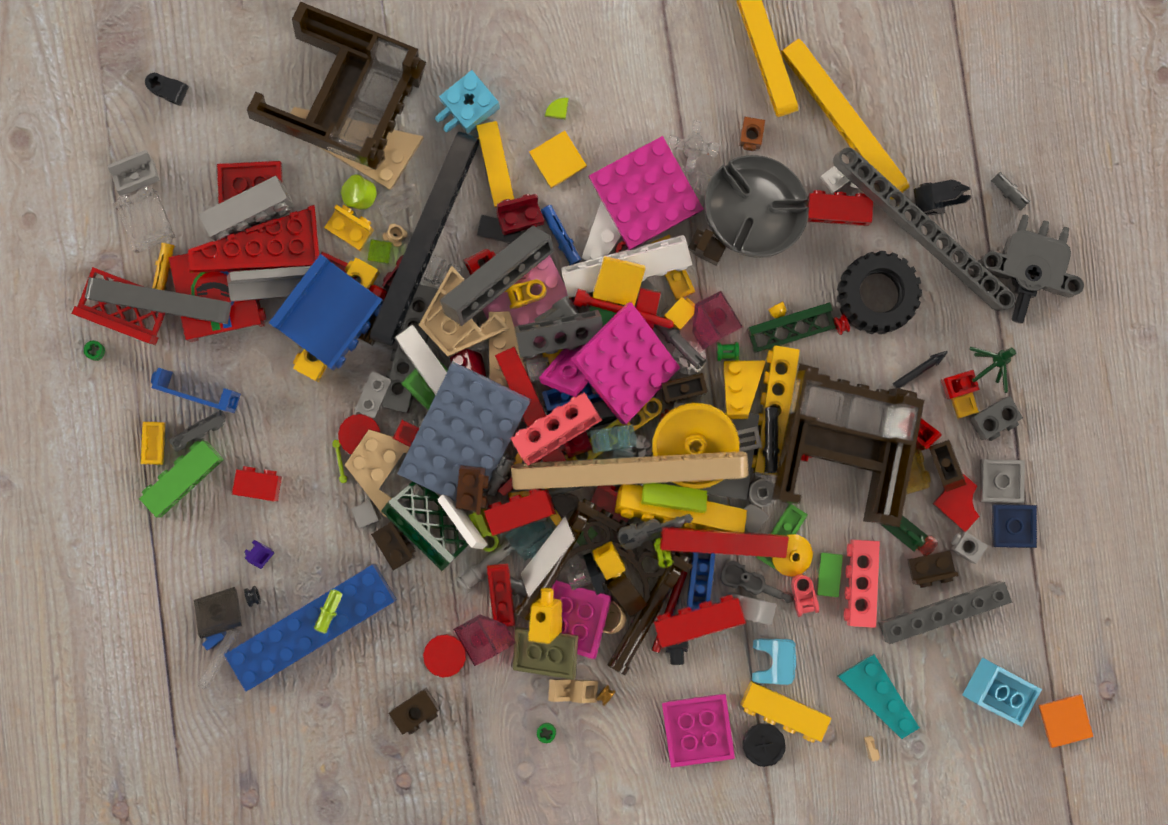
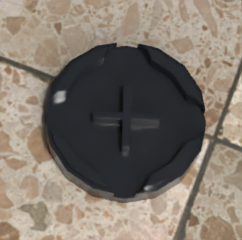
(764, 744)

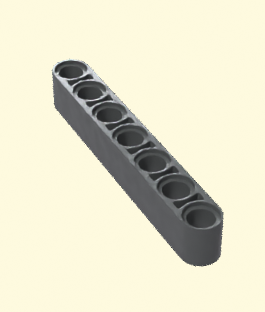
(158, 300)

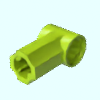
(482, 526)

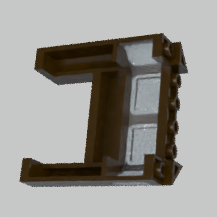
(359, 92)
(855, 430)

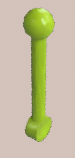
(343, 479)

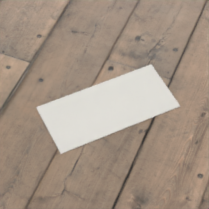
(547, 556)

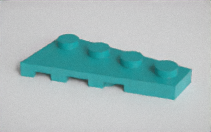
(877, 691)

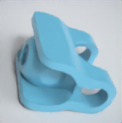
(784, 661)

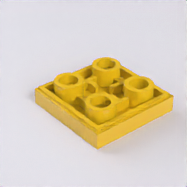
(558, 159)
(618, 281)

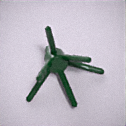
(1000, 360)

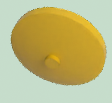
(695, 430)

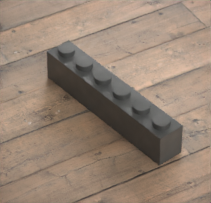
(497, 275)

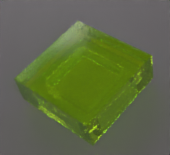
(379, 251)

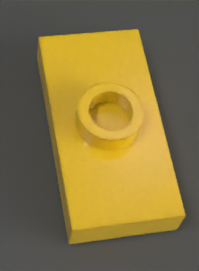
(153, 443)

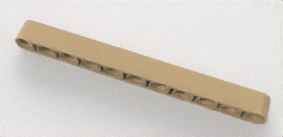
(630, 470)

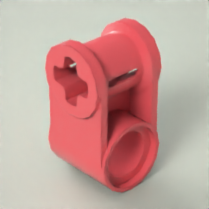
(804, 600)

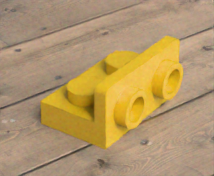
(349, 228)

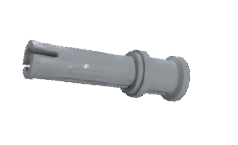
(478, 572)

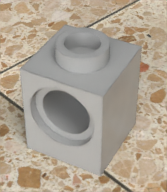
(976, 551)

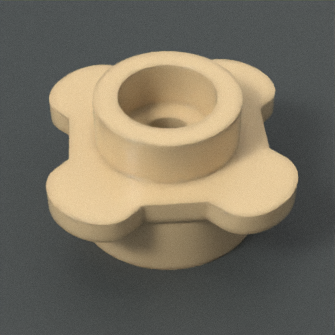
(399, 231)

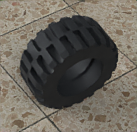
(899, 273)

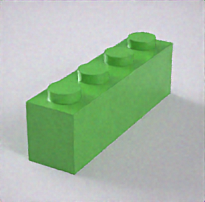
(181, 478)

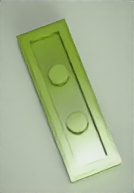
(674, 497)

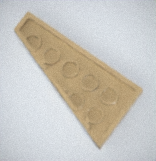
(398, 153)

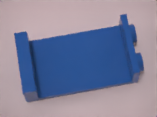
(228, 401)

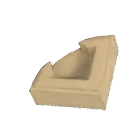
(873, 753)

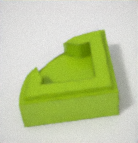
(557, 109)

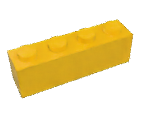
(785, 711)

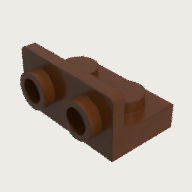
(471, 488)

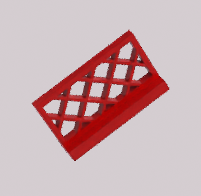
(118, 324)

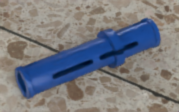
(562, 238)

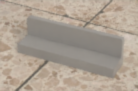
(264, 283)

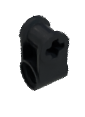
(169, 89)

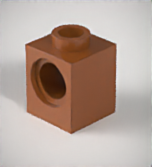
(755, 125)

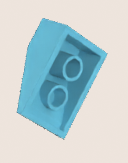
(1001, 692)

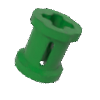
(727, 347)

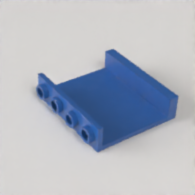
(327, 313)

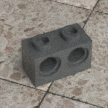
(994, 415)

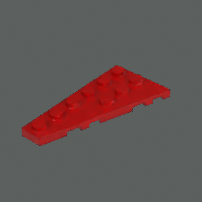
(269, 245)

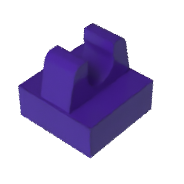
(259, 554)

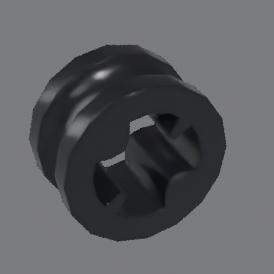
(252, 596)

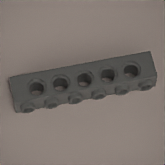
(403, 401)
(945, 612)

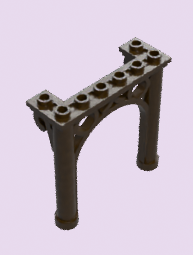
(655, 599)

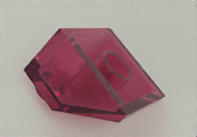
(714, 320)
(483, 638)

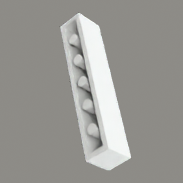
(656, 257)

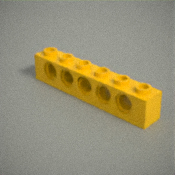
(368, 277)
(789, 359)

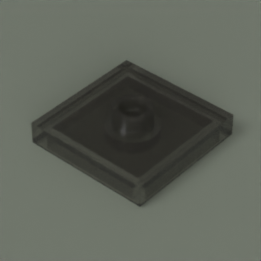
(217, 612)

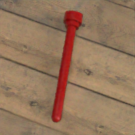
(584, 299)

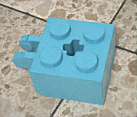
(467, 115)

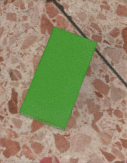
(829, 574)

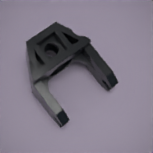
(934, 197)

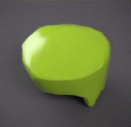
(358, 192)

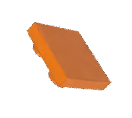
(1065, 721)

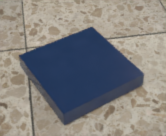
(1014, 526)

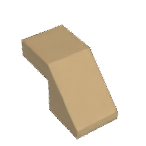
(573, 690)

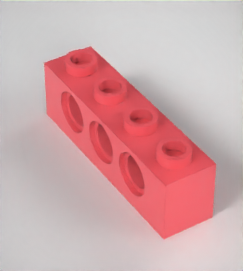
(567, 429)
(866, 616)

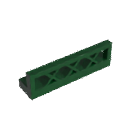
(794, 318)

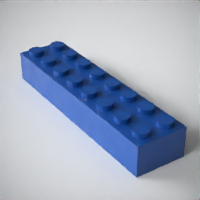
(295, 636)

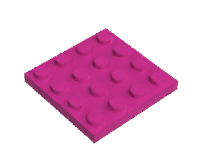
(646, 193)
(625, 363)

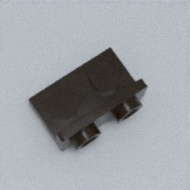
(394, 545)
(932, 568)

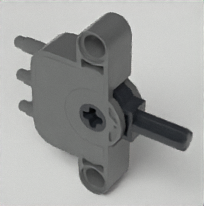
(1040, 254)

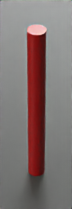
(671, 605)

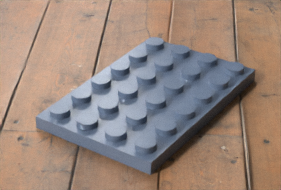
(464, 427)

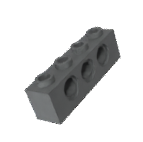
(549, 328)

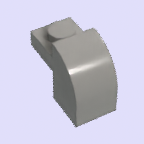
(756, 609)

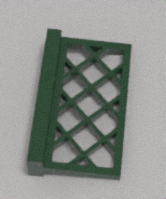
(420, 532)

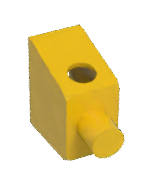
(545, 618)

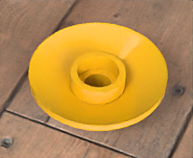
(791, 567)

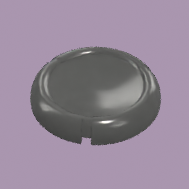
(756, 206)

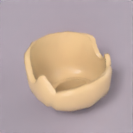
(615, 618)

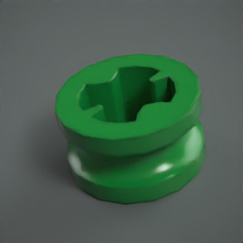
(88, 347)
(544, 739)

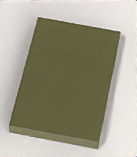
(551, 659)

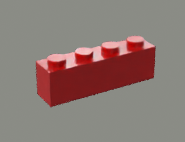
(699, 621)

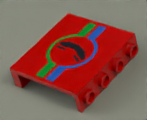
(212, 286)

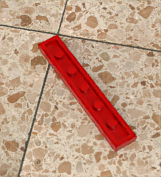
(519, 382)
(724, 542)

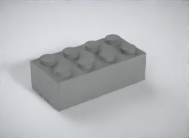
(247, 209)

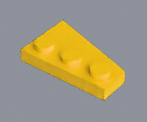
(740, 386)

